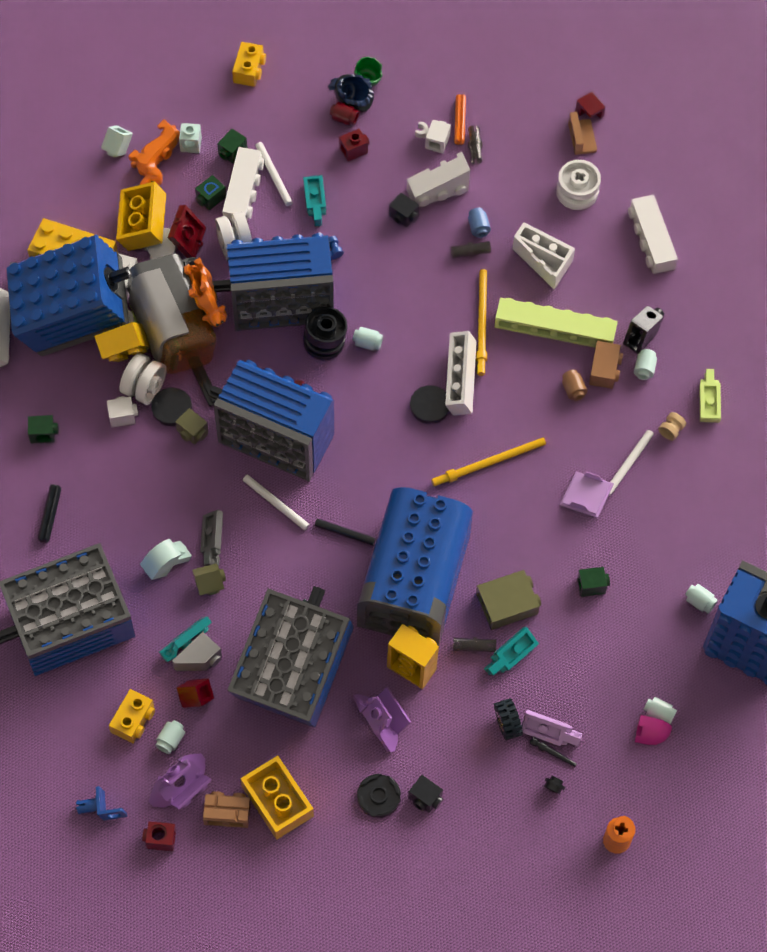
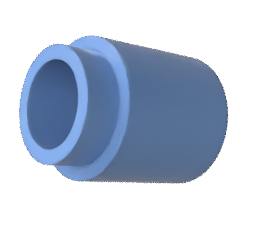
(479, 222)

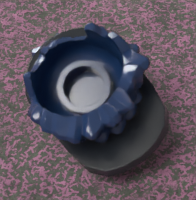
(353, 91)

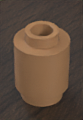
(574, 385)

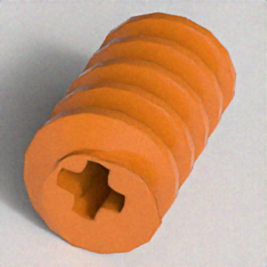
(619, 834)

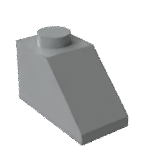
(198, 655)

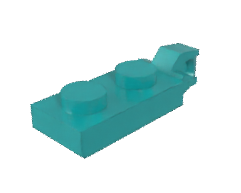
(315, 198)
(184, 639)
(512, 652)

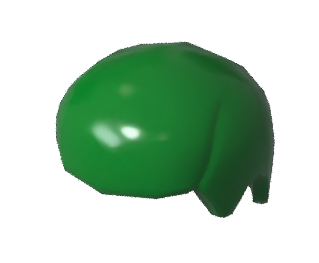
(369, 68)

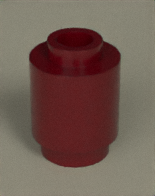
(344, 113)

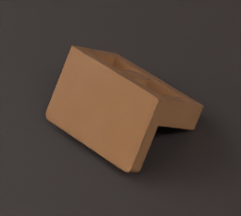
(581, 135)

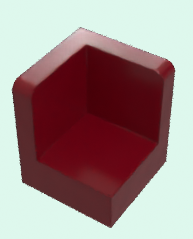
(590, 105)
(195, 693)

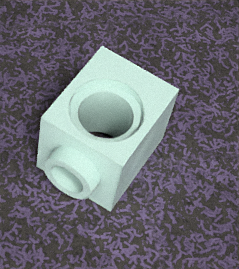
(190, 138)

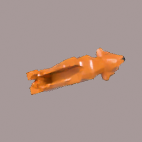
(154, 153)
(204, 293)

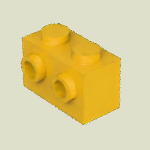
(248, 64)
(132, 716)

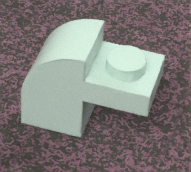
(163, 557)

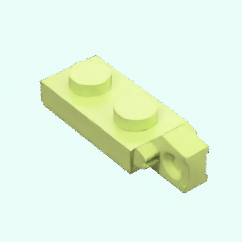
(710, 398)

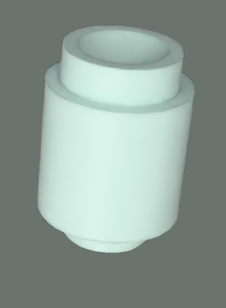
(368, 338)
(645, 364)
(701, 598)
(660, 709)
(170, 737)

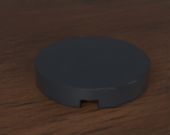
(429, 404)
(170, 405)
(378, 795)

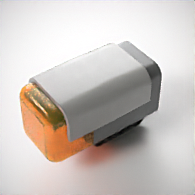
(169, 314)

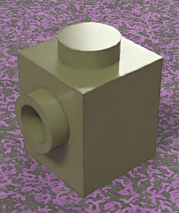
(192, 427)
(209, 579)

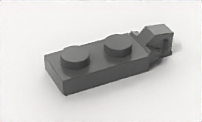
(211, 537)

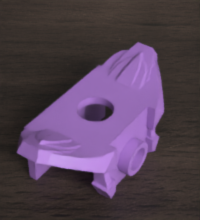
(384, 716)
(167, 794)

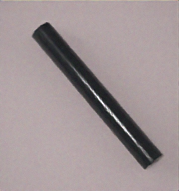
(344, 532)

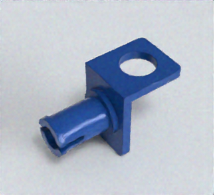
(99, 804)

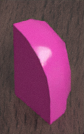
(652, 730)

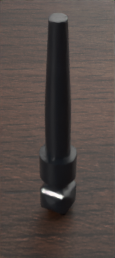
(543, 747)

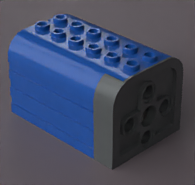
(415, 564)

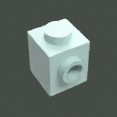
(116, 141)

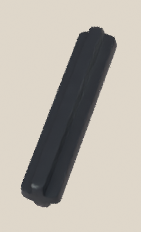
(204, 383)
(49, 513)

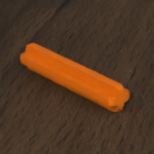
(460, 110)

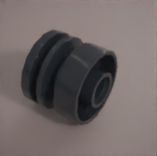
(325, 333)

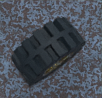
(508, 719)

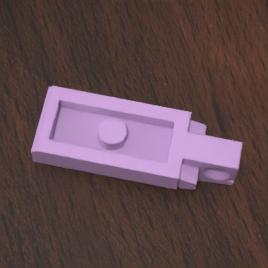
(549, 729)

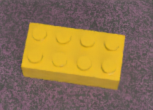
(54, 235)

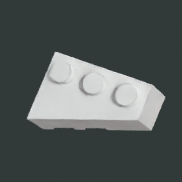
(440, 183)
(543, 253)

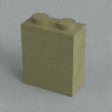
(508, 599)

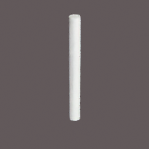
(274, 175)
(631, 459)
(276, 502)

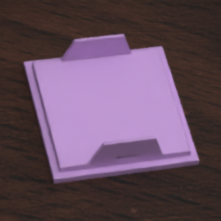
(587, 493)

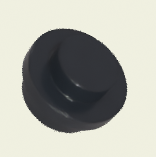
(554, 784)

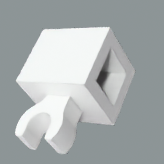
(435, 136)

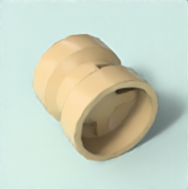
(673, 424)

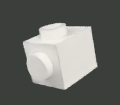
(122, 411)

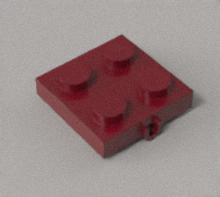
(187, 232)

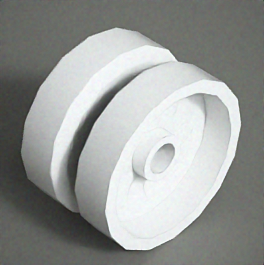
(578, 184)
(228, 233)
(142, 378)

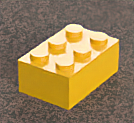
(141, 216)
(122, 341)
(412, 656)
(277, 797)

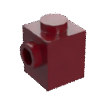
(353, 144)

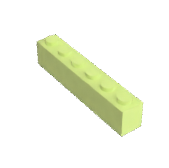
(554, 323)

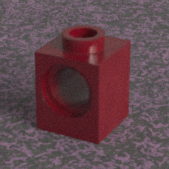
(164, 844)

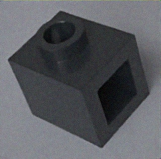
(404, 210)
(425, 794)

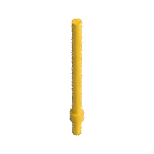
(481, 354)
(453, 475)

